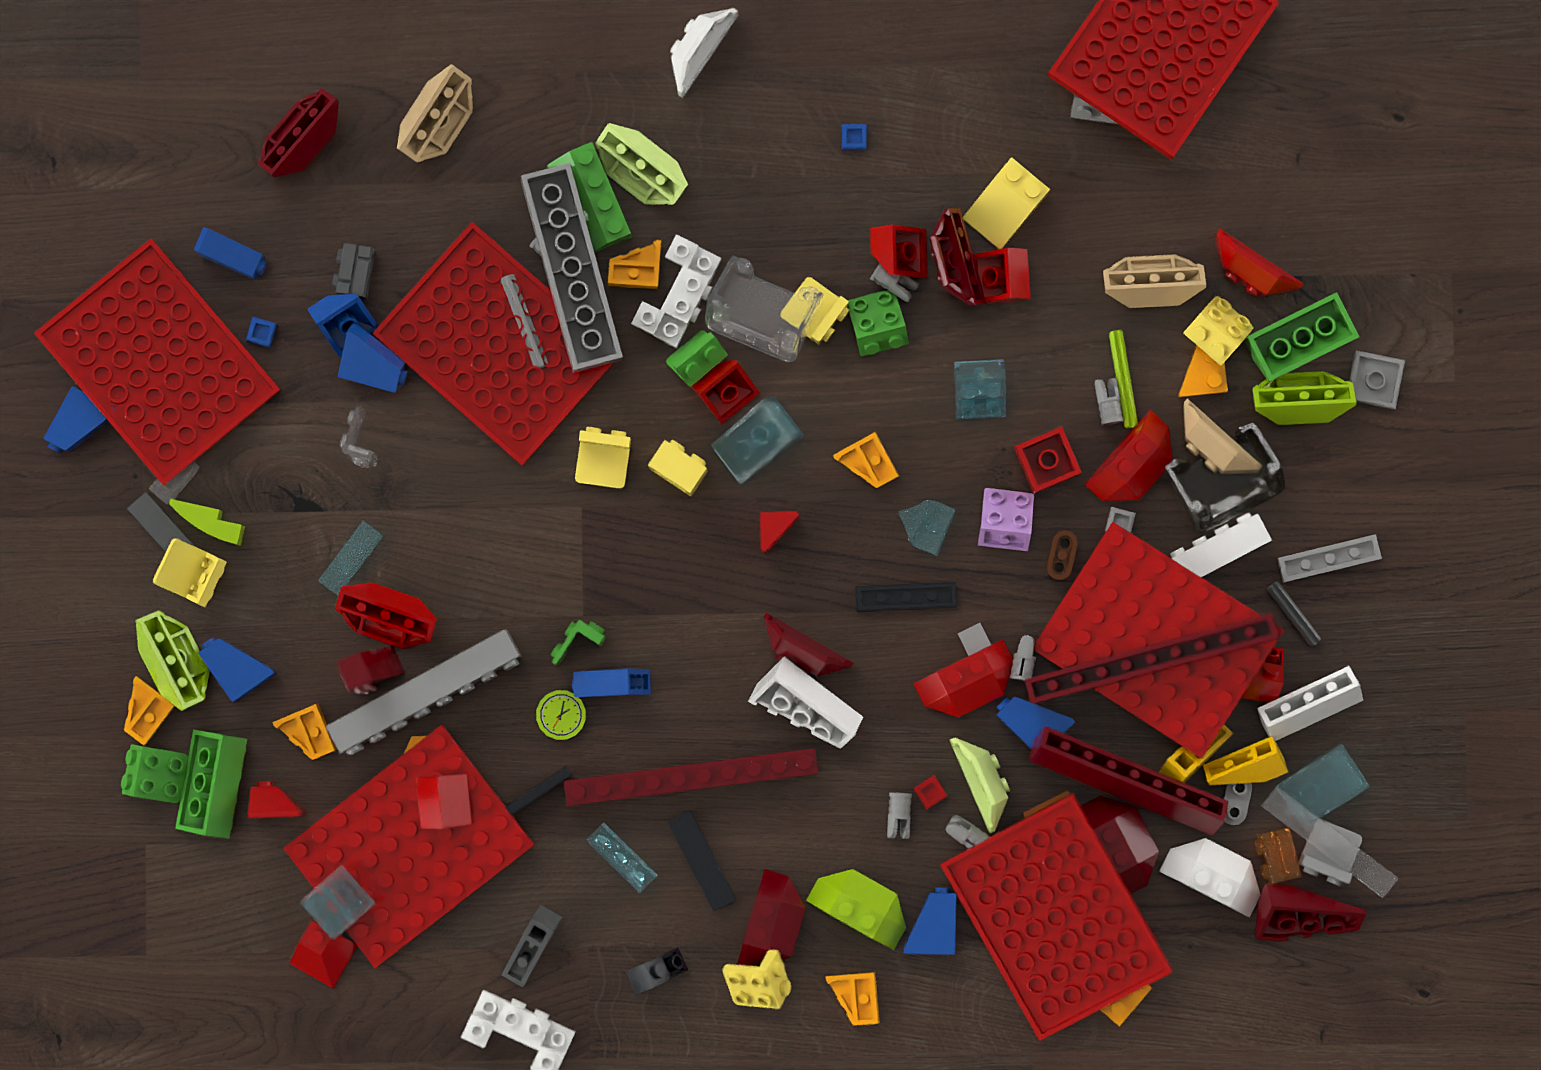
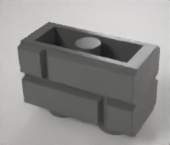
(354, 270)

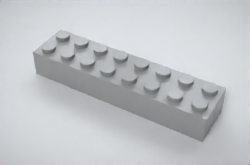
(571, 267)
(423, 692)

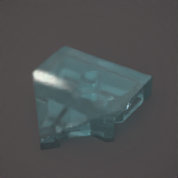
(927, 525)

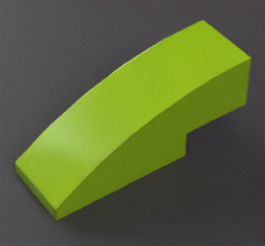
(209, 521)

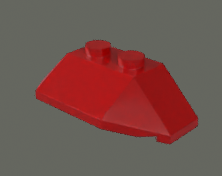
(1252, 269)
(1134, 462)
(386, 614)
(968, 682)

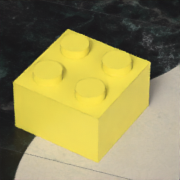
(677, 467)

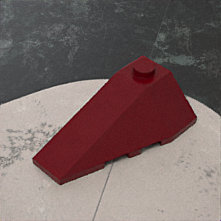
(1293, 912)

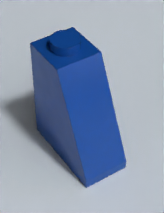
(230, 254)
(370, 361)
(74, 422)
(234, 669)
(611, 683)
(1028, 719)
(934, 926)

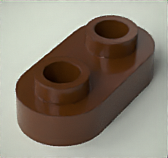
(1062, 555)

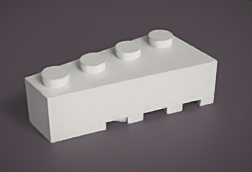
(806, 703)

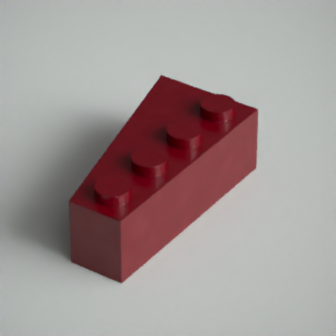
(370, 668)

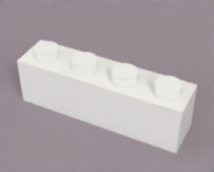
(1224, 547)
(1310, 704)

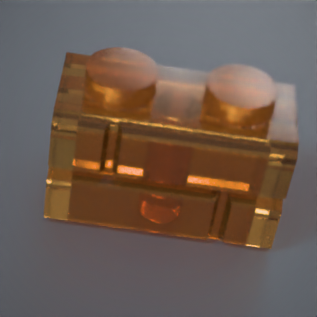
(1278, 855)

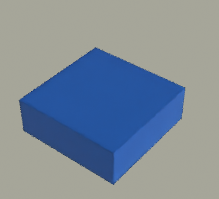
(854, 136)
(261, 332)

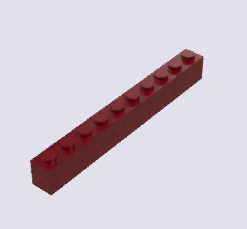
(1152, 658)
(690, 777)

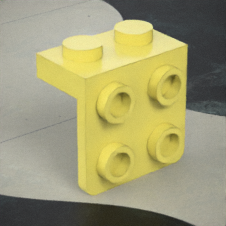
(830, 310)
(1219, 330)
(603, 458)
(189, 572)
(761, 985)

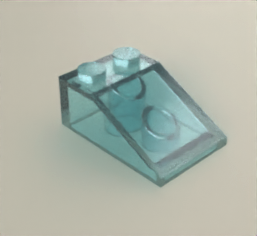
(757, 439)
(1326, 781)

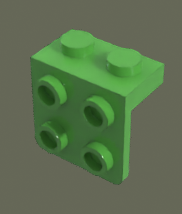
(877, 322)
(696, 357)
(591, 631)
(154, 774)

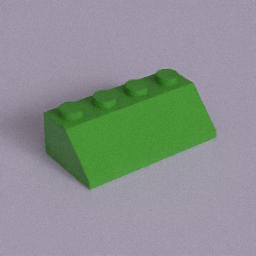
(598, 201)
(1301, 337)
(211, 784)

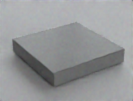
(1376, 379)

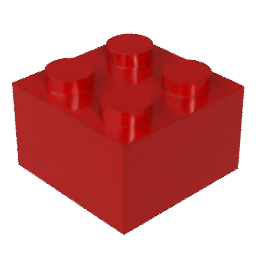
(1047, 460)

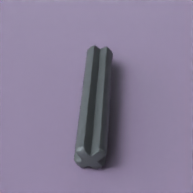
(1293, 614)

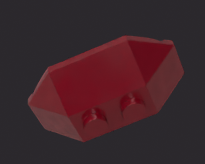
(300, 134)
(955, 258)
(802, 650)
(1124, 839)
(773, 920)

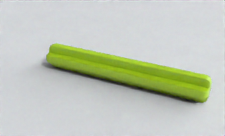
(1123, 378)

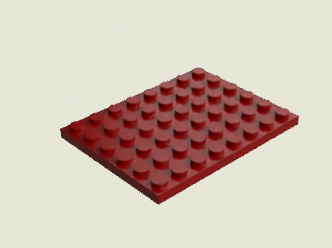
(1158, 61)
(469, 348)
(158, 359)
(1141, 598)
(403, 868)
(1056, 917)

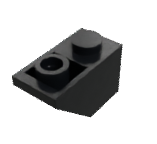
(656, 971)

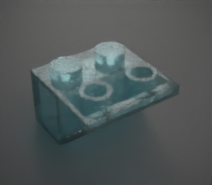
(980, 389)
(337, 902)

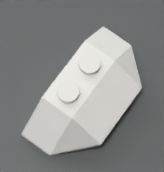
(698, 45)
(1214, 873)

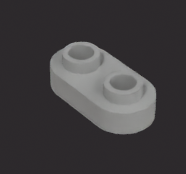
(1237, 800)

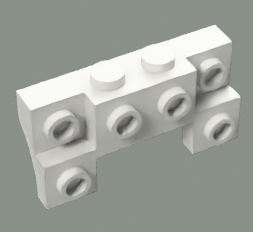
(685, 295)
(521, 1025)

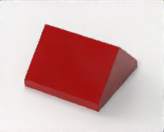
(774, 526)
(444, 801)

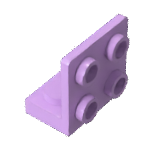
(1006, 519)

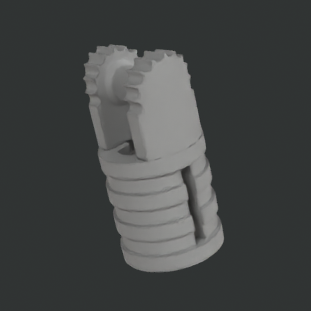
(890, 282)
(1109, 406)
(1026, 652)
(899, 809)
(965, 831)

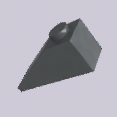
(531, 945)

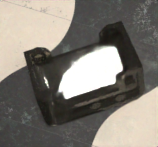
(1218, 497)

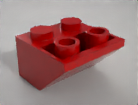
(1269, 679)

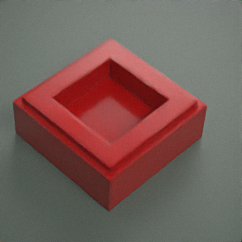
(930, 792)

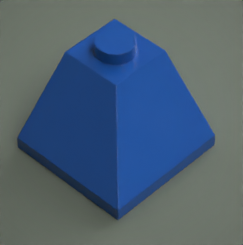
(335, 316)

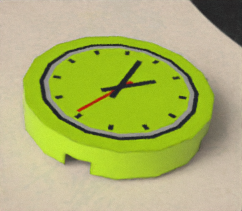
(561, 715)

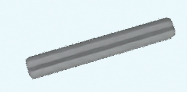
(532, 340)

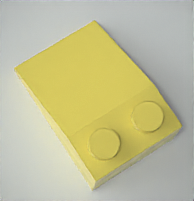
(1006, 203)

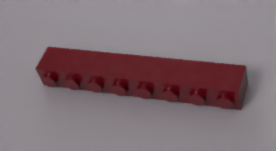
(1128, 780)

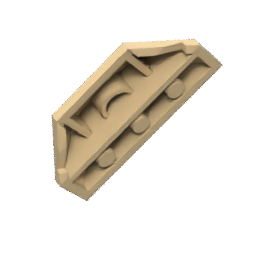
(436, 115)
(1154, 281)
(1214, 444)

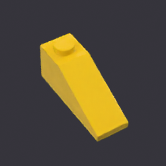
(1185, 764)
(1248, 765)

